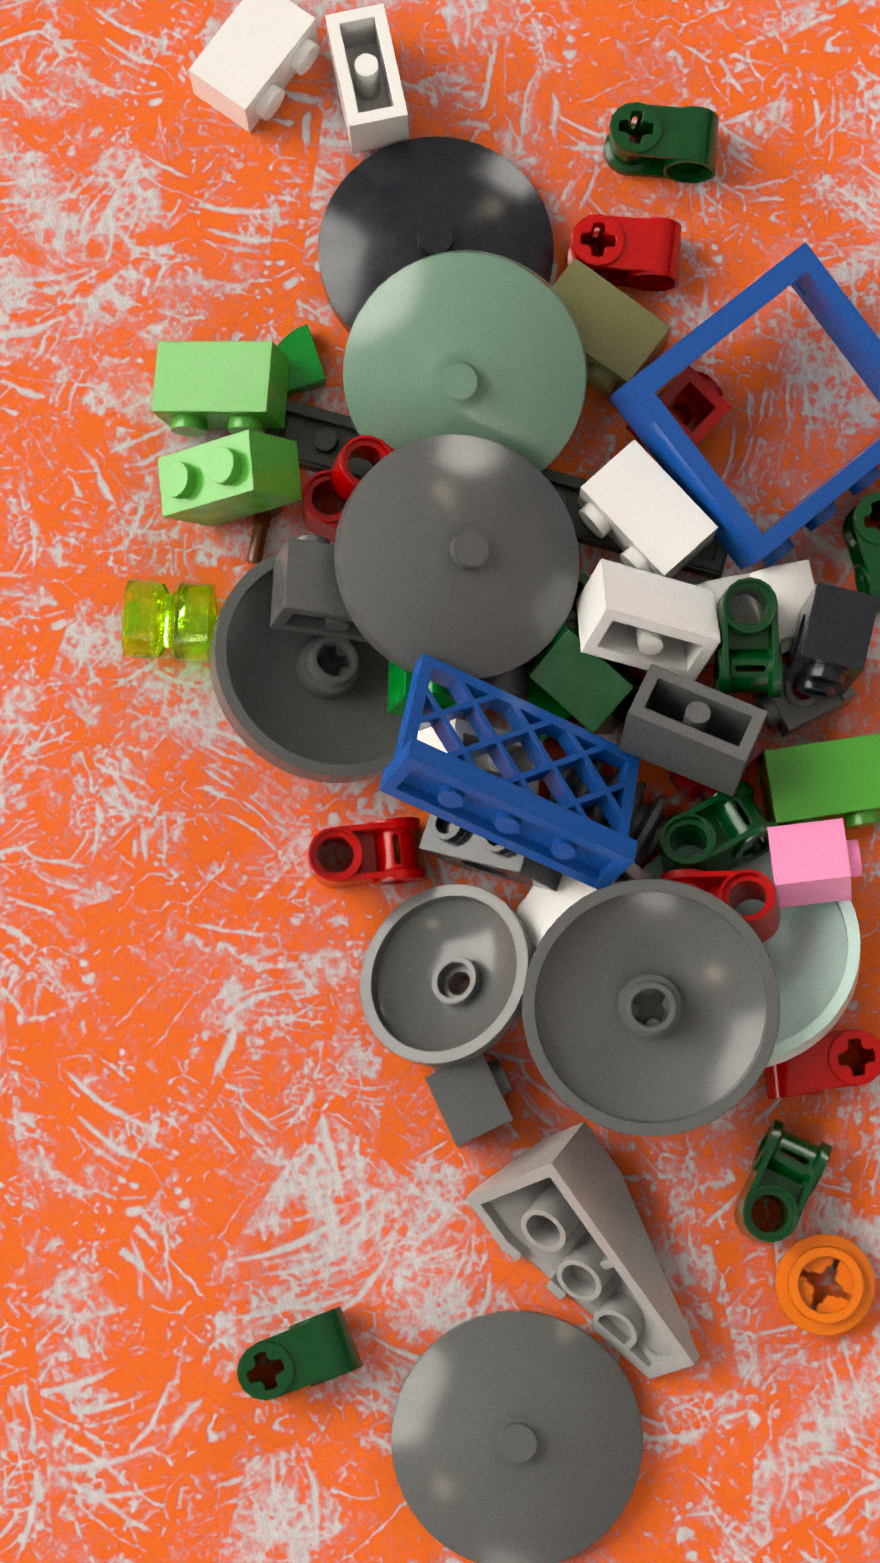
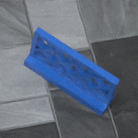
(507, 808)

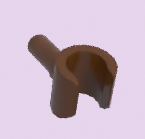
(261, 523)

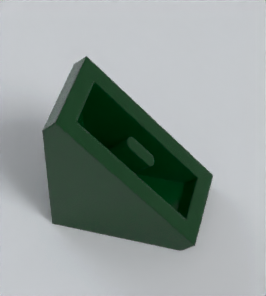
(587, 686)

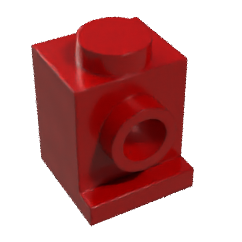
(697, 399)

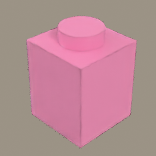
(813, 862)

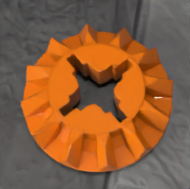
(851, 1273)

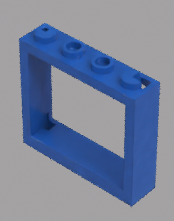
(686, 464)

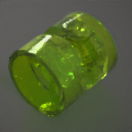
(165, 620)

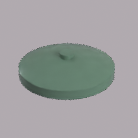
(467, 351)

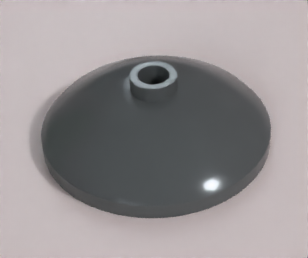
(424, 957)

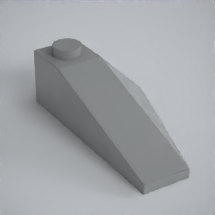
(579, 1226)

